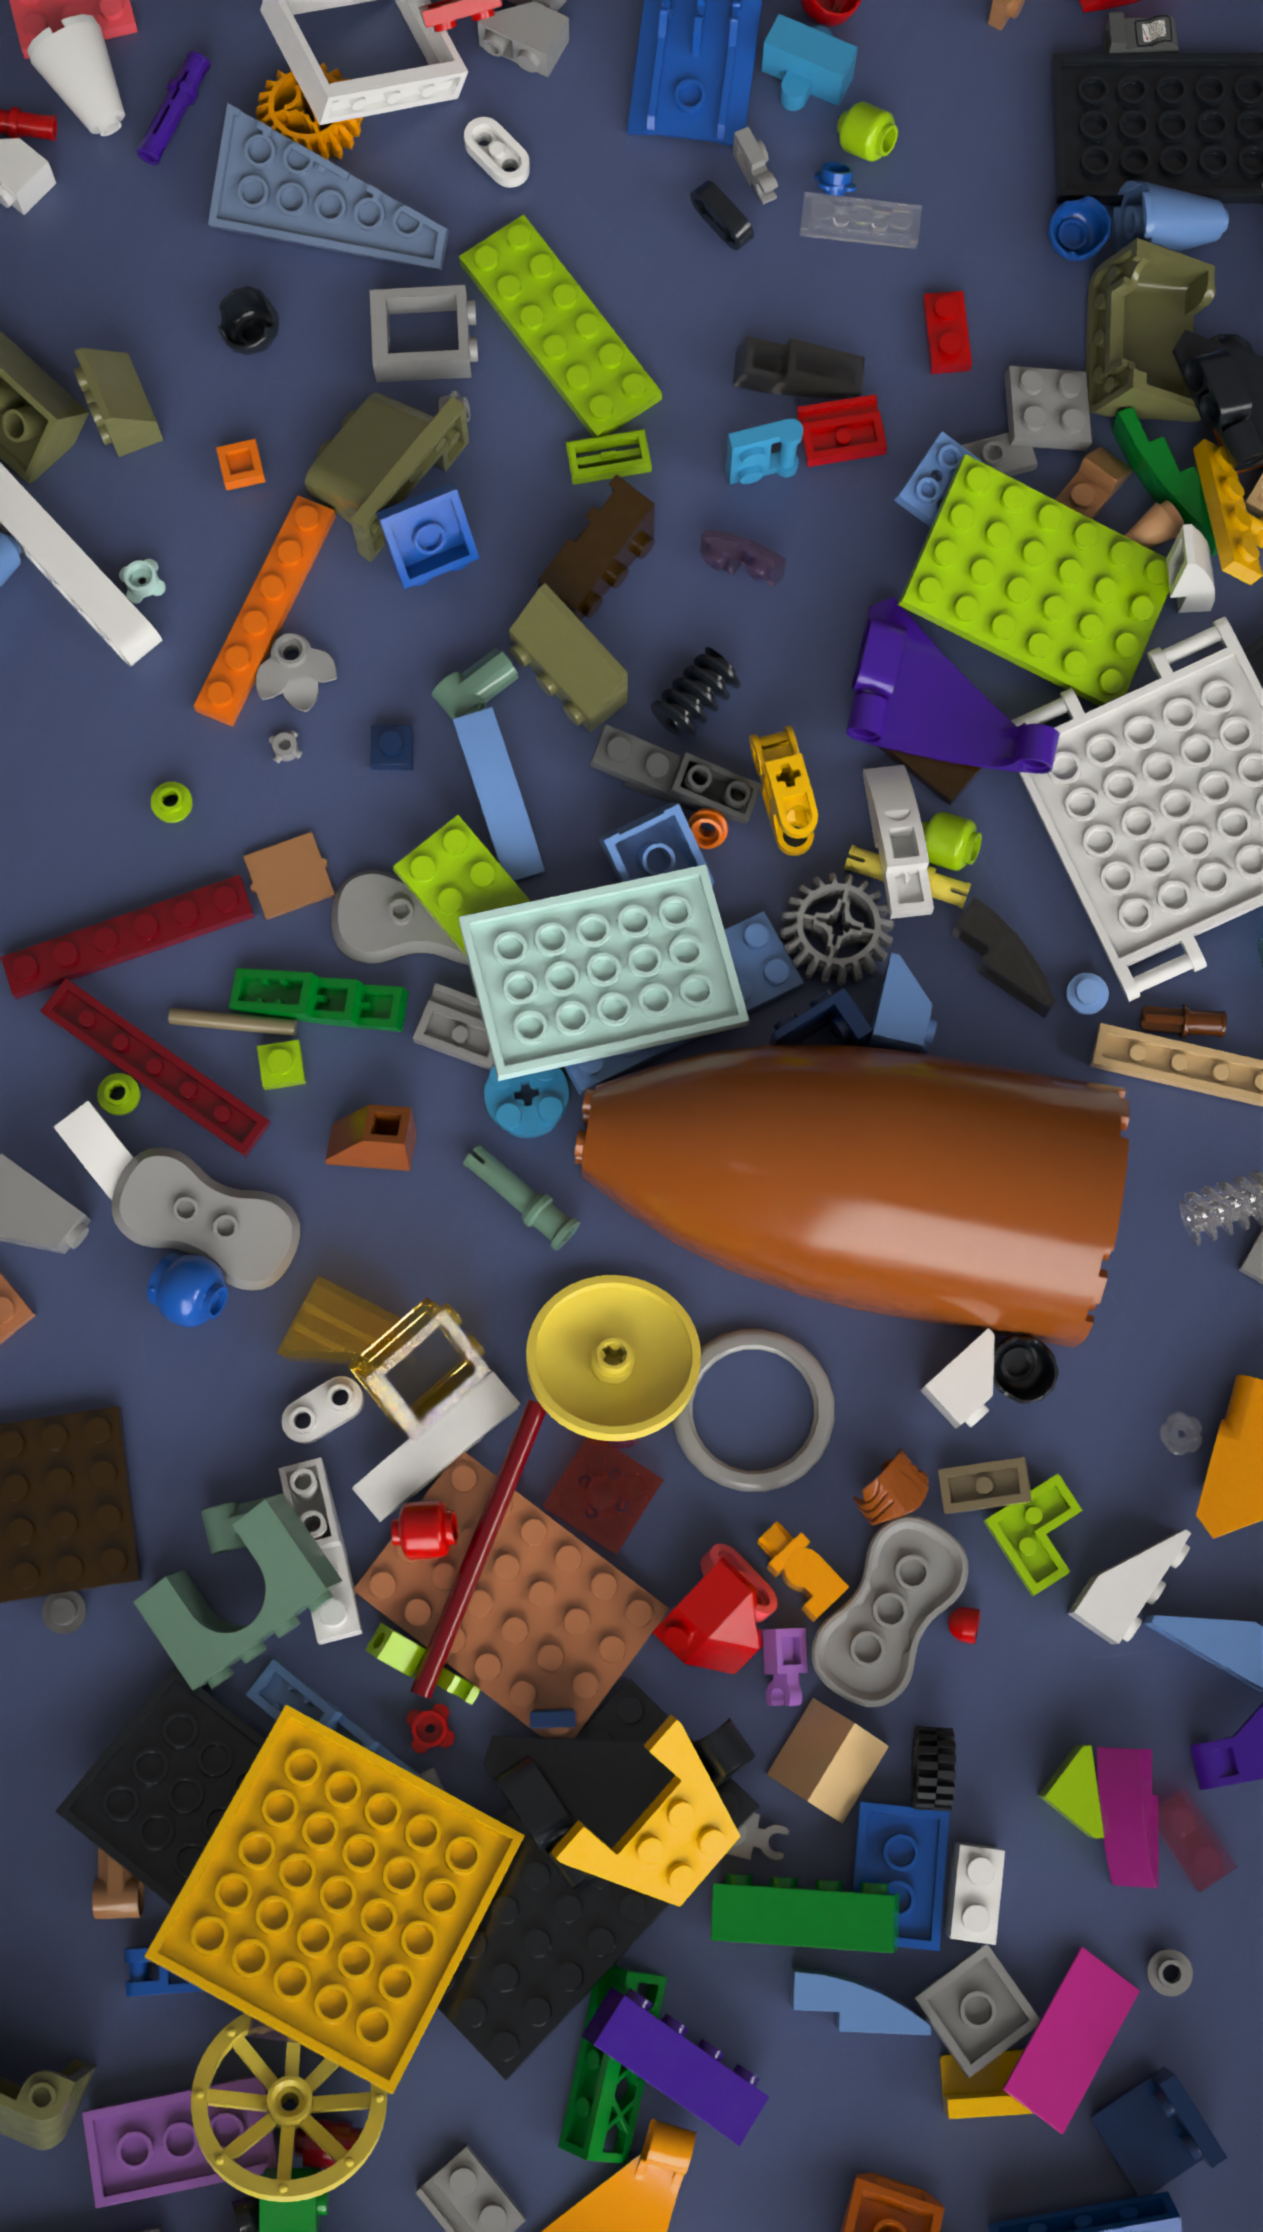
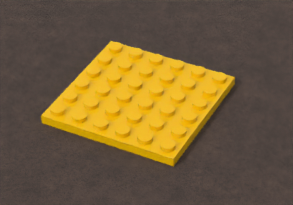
(336, 1898)

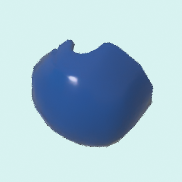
(1079, 229)

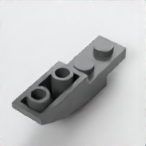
(674, 777)

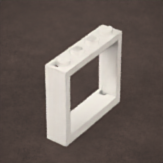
(373, 94)

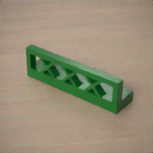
(592, 2098)

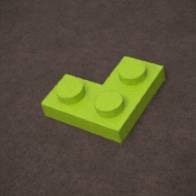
(1023, 1530)

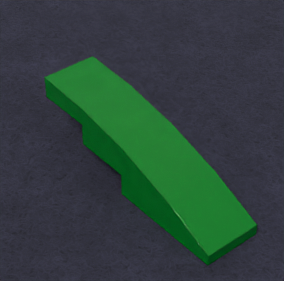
(1160, 475)
(318, 999)

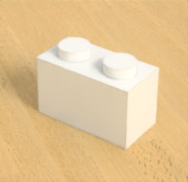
(974, 1893)

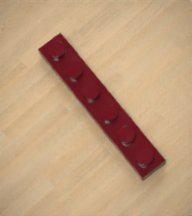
(127, 937)
(155, 1067)

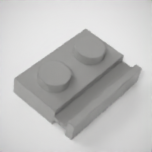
(454, 1027)
(469, 2197)

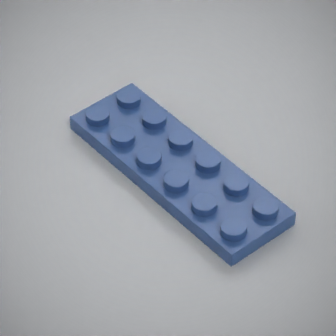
(763, 976)

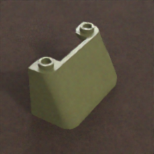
(1134, 320)
(44, 2105)

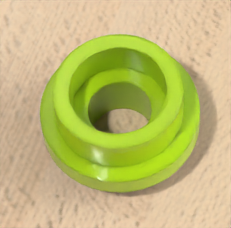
(179, 810)
(124, 1105)

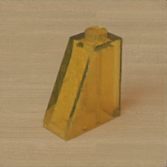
(334, 1326)

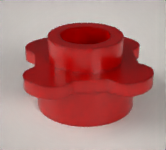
(422, 1739)

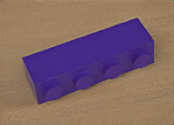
(675, 2065)

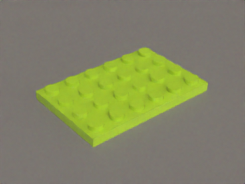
(1037, 583)

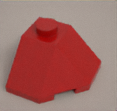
(714, 1622)

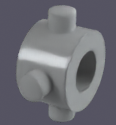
(285, 746)

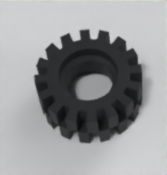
(933, 1768)

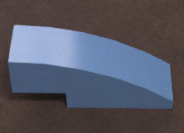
(855, 2003)

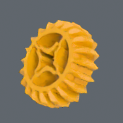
(284, 111)

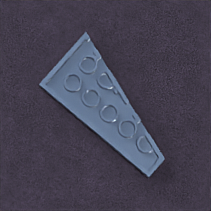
(297, 197)

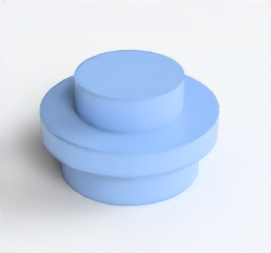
(1087, 993)

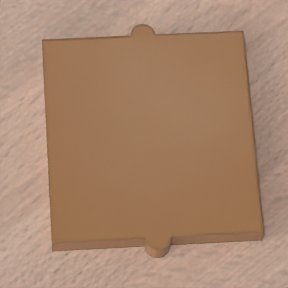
(289, 875)

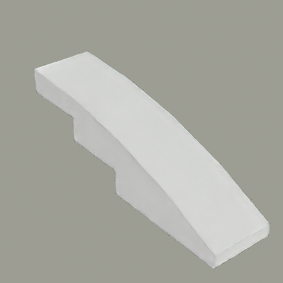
(434, 1449)

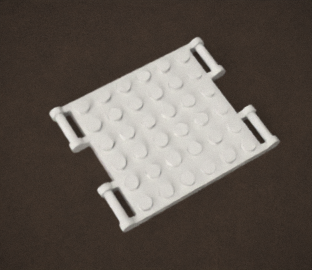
(1160, 805)

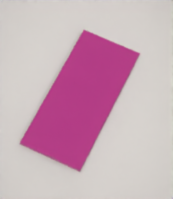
(1071, 2040)

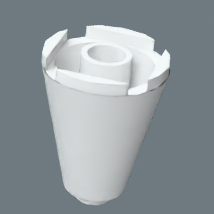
(80, 72)

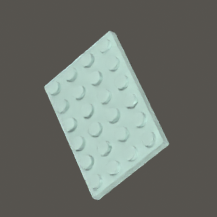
(602, 972)

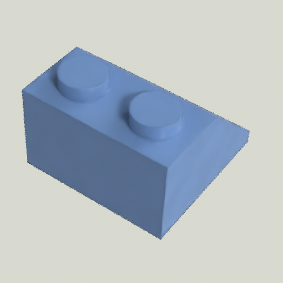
(902, 1011)

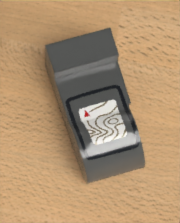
(1140, 34)

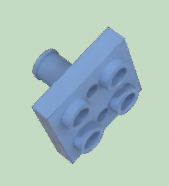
(922, 492)

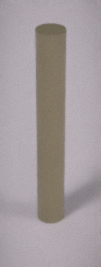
(232, 1021)

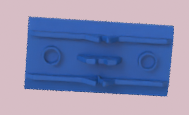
(694, 68)

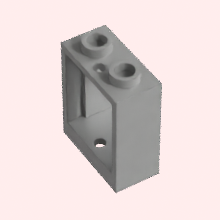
(426, 364)

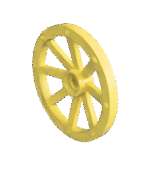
(279, 2090)

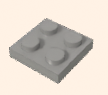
(1048, 408)
(977, 2010)

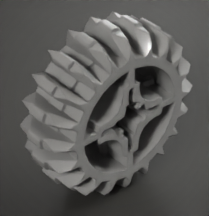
(852, 930)

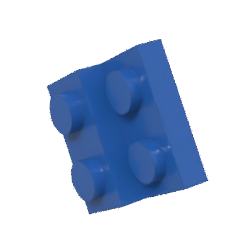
(427, 536)

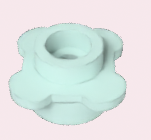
(142, 569)

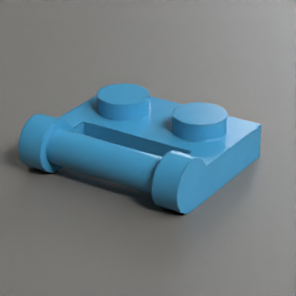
(751, 456)

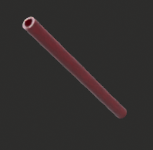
(478, 1550)

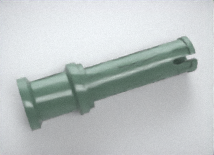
(536, 1208)

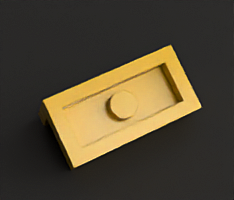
(982, 2092)

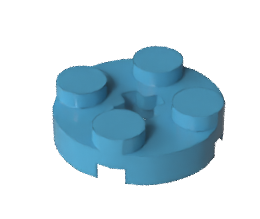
(533, 1119)

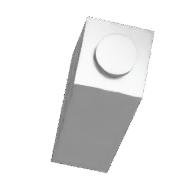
(36, 1214)

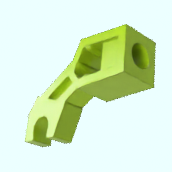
(407, 1656)

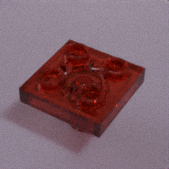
(603, 1493)

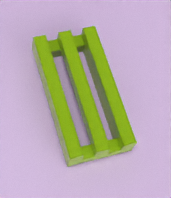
(610, 470)

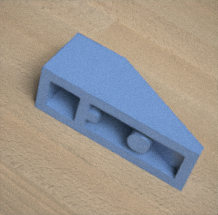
(1224, 1643)

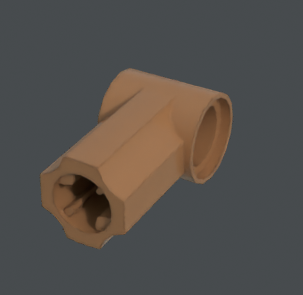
(116, 1891)

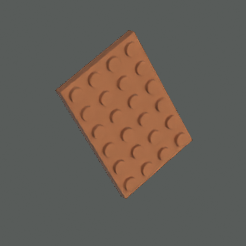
(545, 1618)

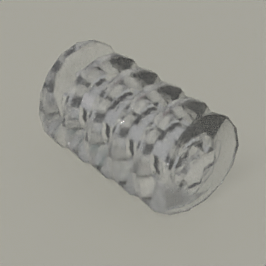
(1223, 1207)

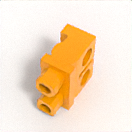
(802, 1569)

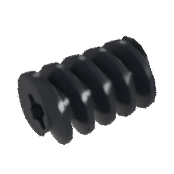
(695, 692)

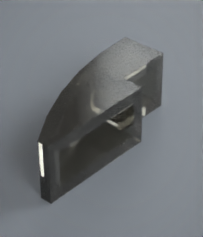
(797, 369)
(1005, 957)

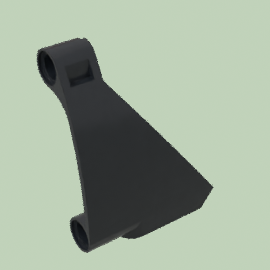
(1226, 393)
(595, 1782)

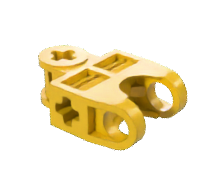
(785, 788)

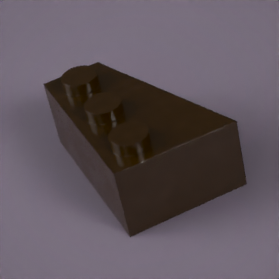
(603, 550)

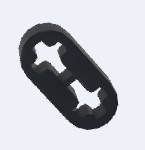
(722, 215)

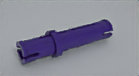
(181, 94)

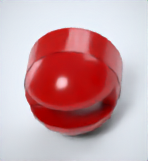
(964, 1624)

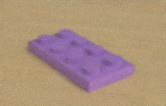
(152, 2149)

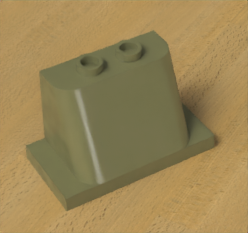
(382, 459)

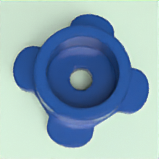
(835, 178)

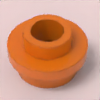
(704, 838)

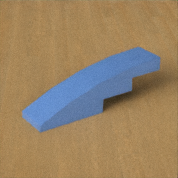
(498, 794)
(281, 1687)

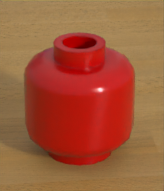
(425, 1529)

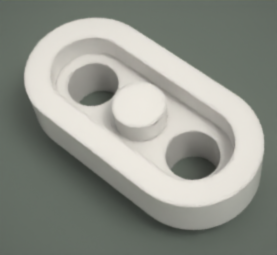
(499, 154)
(322, 1410)

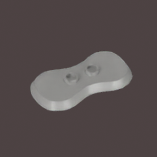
(382, 920)
(175, 1205)
(873, 1639)

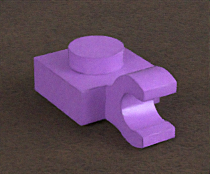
(785, 1658)

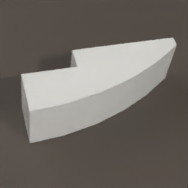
(1191, 571)
(95, 1146)

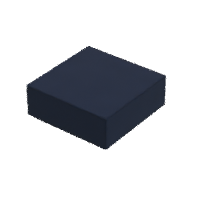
(553, 1718)

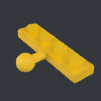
(1234, 530)

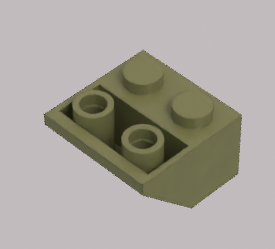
(116, 400)

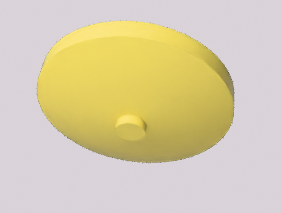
(613, 1358)

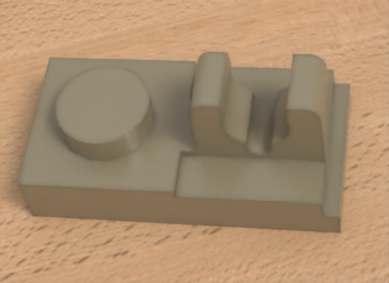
(984, 1485)

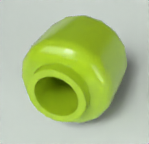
(867, 131)
(951, 841)

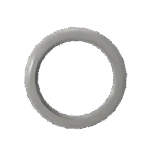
(820, 1429)

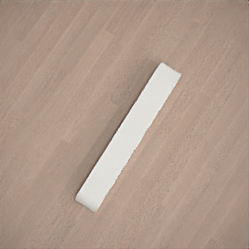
(74, 573)

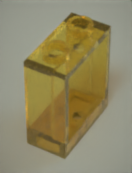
(399, 1342)

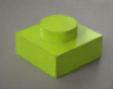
(281, 1064)

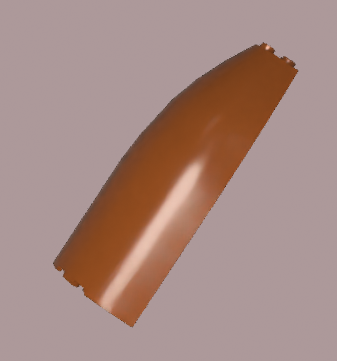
(875, 1179)

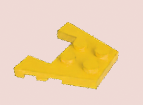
(672, 1840)

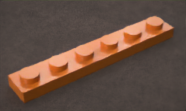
(264, 611)

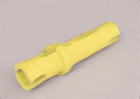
(940, 885)

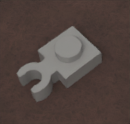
(751, 158)
(757, 1837)

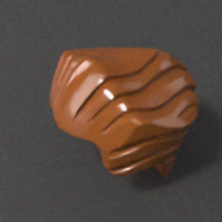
(894, 1491)

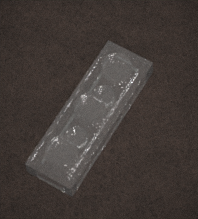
(860, 220)

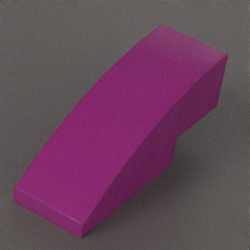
(1129, 1815)

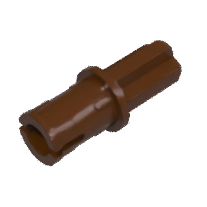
(1183, 1021)

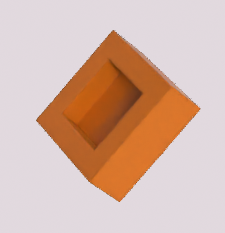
(240, 464)

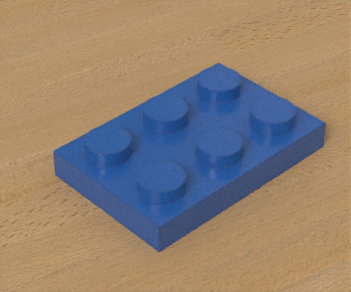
(910, 1855)

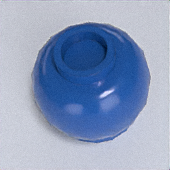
(187, 1289)

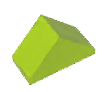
(1075, 1791)

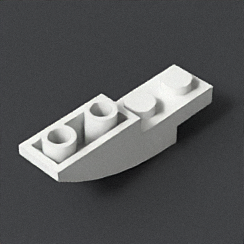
(899, 840)
(310, 1496)

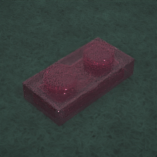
(1192, 1841)

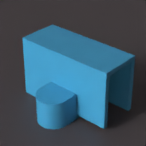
(808, 62)

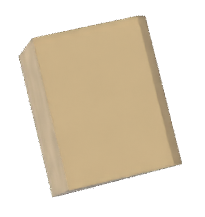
(827, 1760)

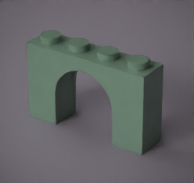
(294, 1577)

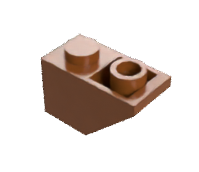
(374, 1138)

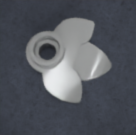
(295, 678)

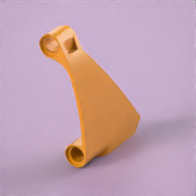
(1235, 1473)
(641, 2192)

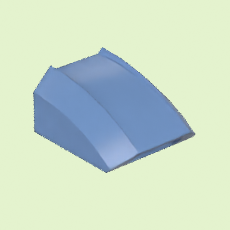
(653, 845)

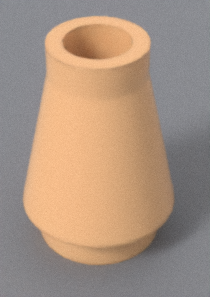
(1157, 525)

